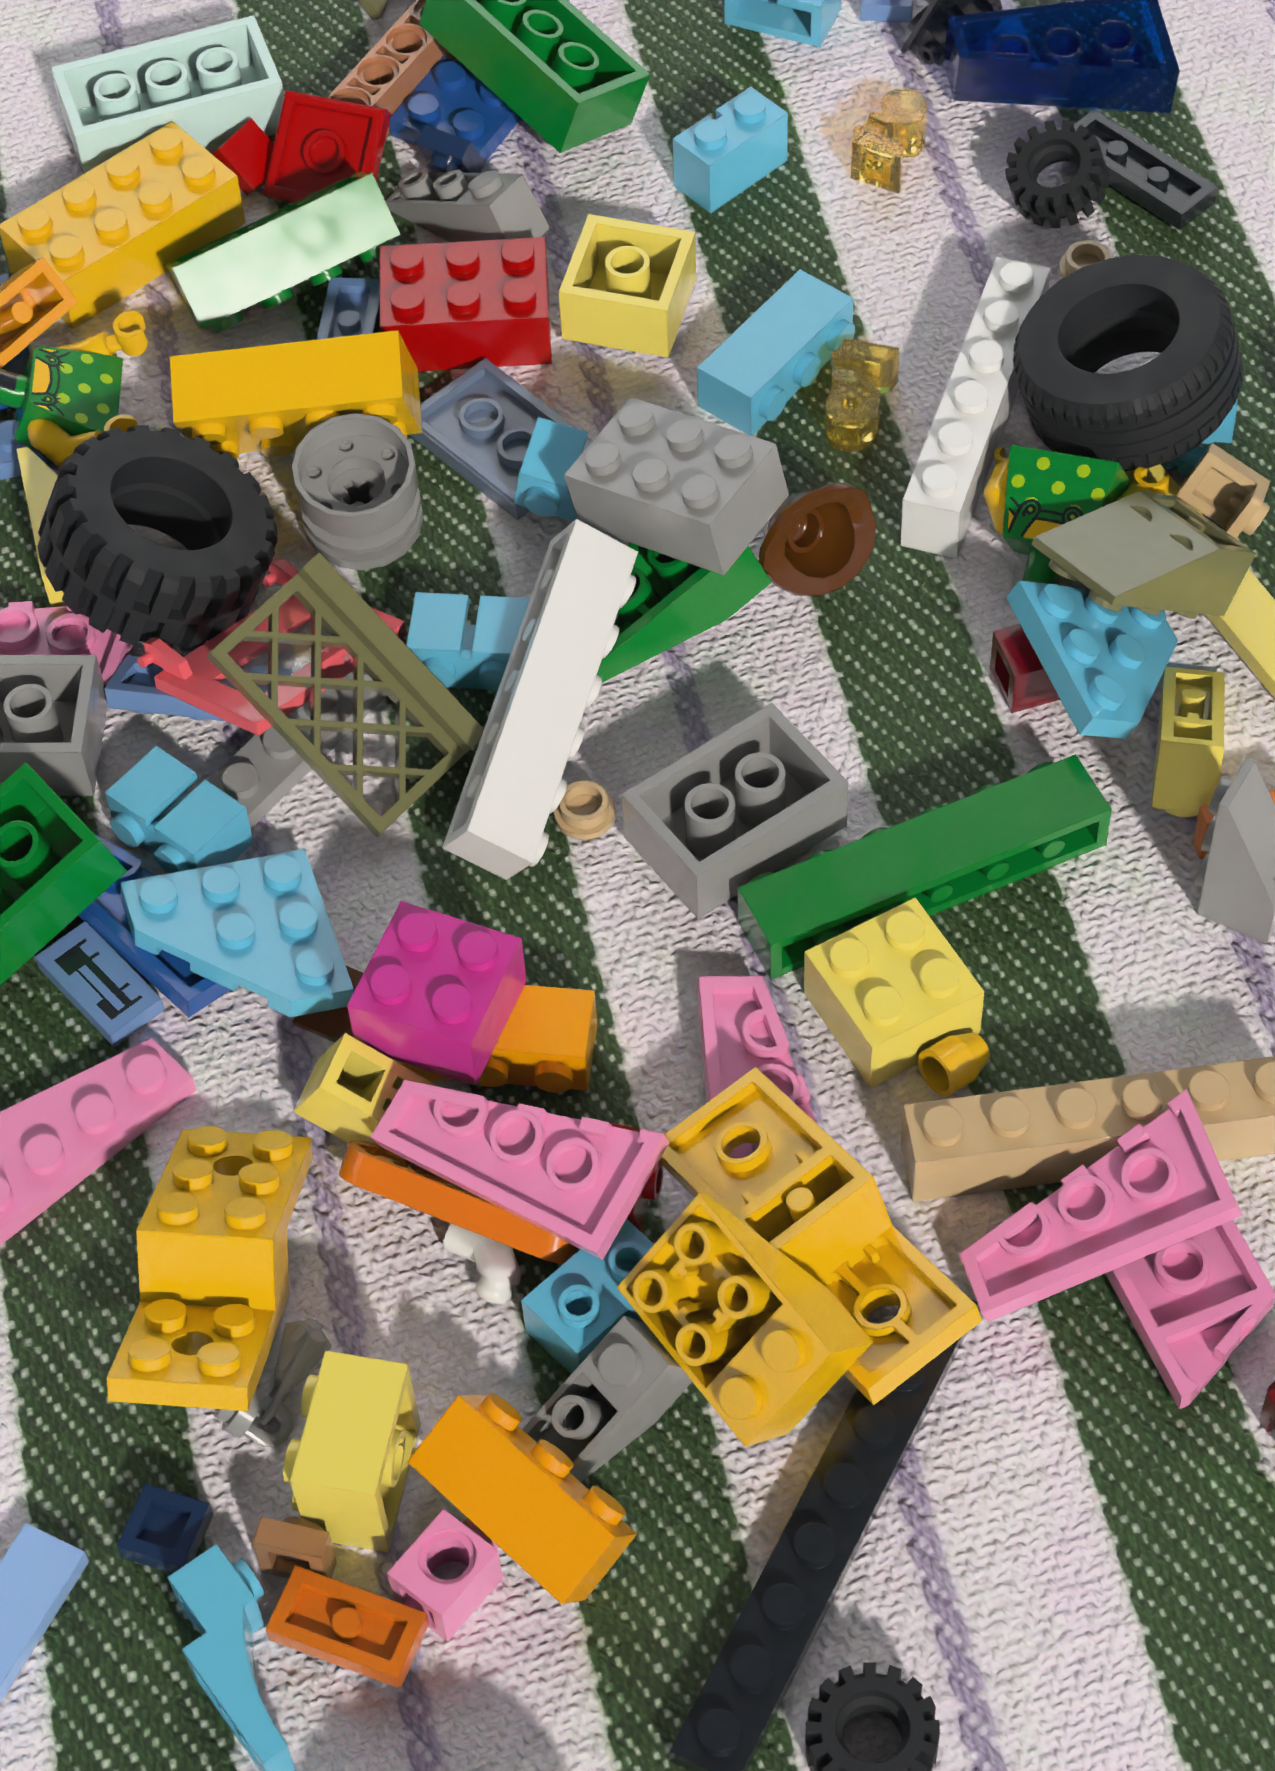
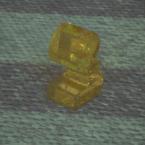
(889, 138)
(858, 379)

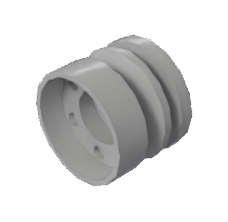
(358, 491)

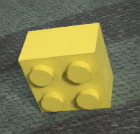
(628, 285)
(891, 990)
(354, 1448)

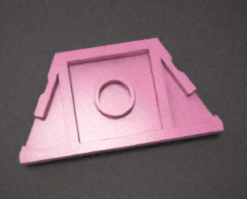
(1194, 1305)

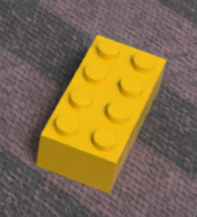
(127, 219)
(279, 392)

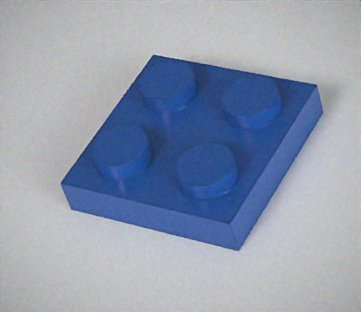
(457, 104)

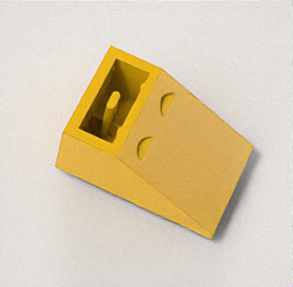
(743, 1321)

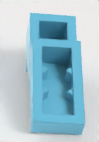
(226, 1614)

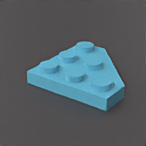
(1094, 656)
(246, 927)

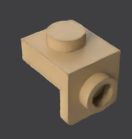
(1226, 492)

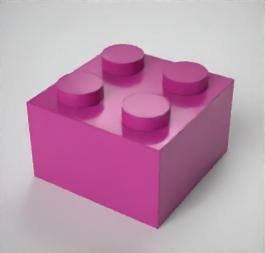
(438, 992)

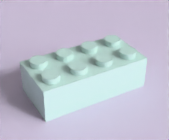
(198, 79)

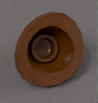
(818, 539)

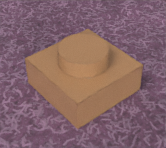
(292, 1543)

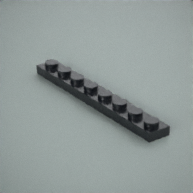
(804, 1574)

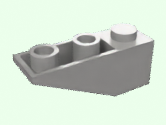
(469, 205)
(1240, 859)
(610, 1397)

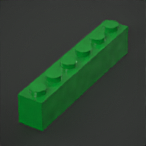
(937, 857)

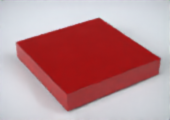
(323, 143)

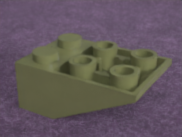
(1149, 556)

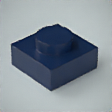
(448, 152)
(164, 1529)

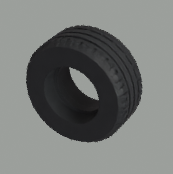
(1119, 311)

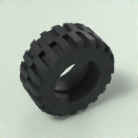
(172, 488)

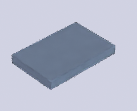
(484, 429)

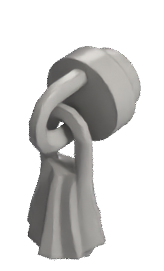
(299, 1352)

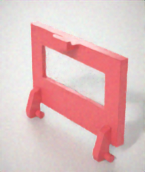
(205, 687)

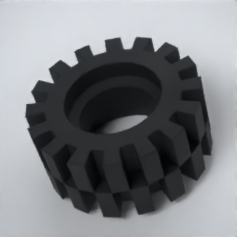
(1048, 149)
(878, 1694)

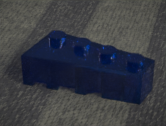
(1065, 56)

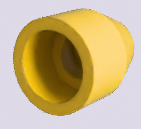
(953, 1062)

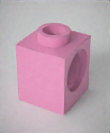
(453, 1600)

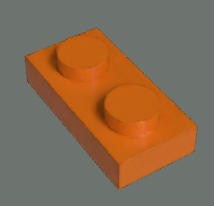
(347, 1626)

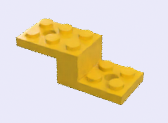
(824, 1217)
(211, 1270)

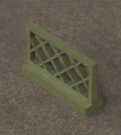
(379, 654)

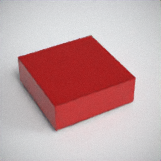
(247, 155)

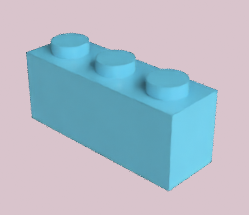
(775, 353)

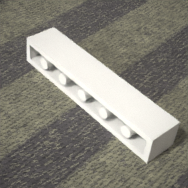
(971, 413)
(542, 702)

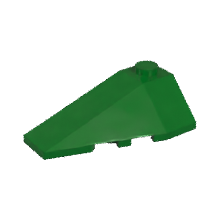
(675, 604)

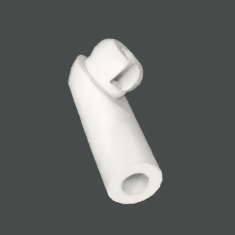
(493, 1261)

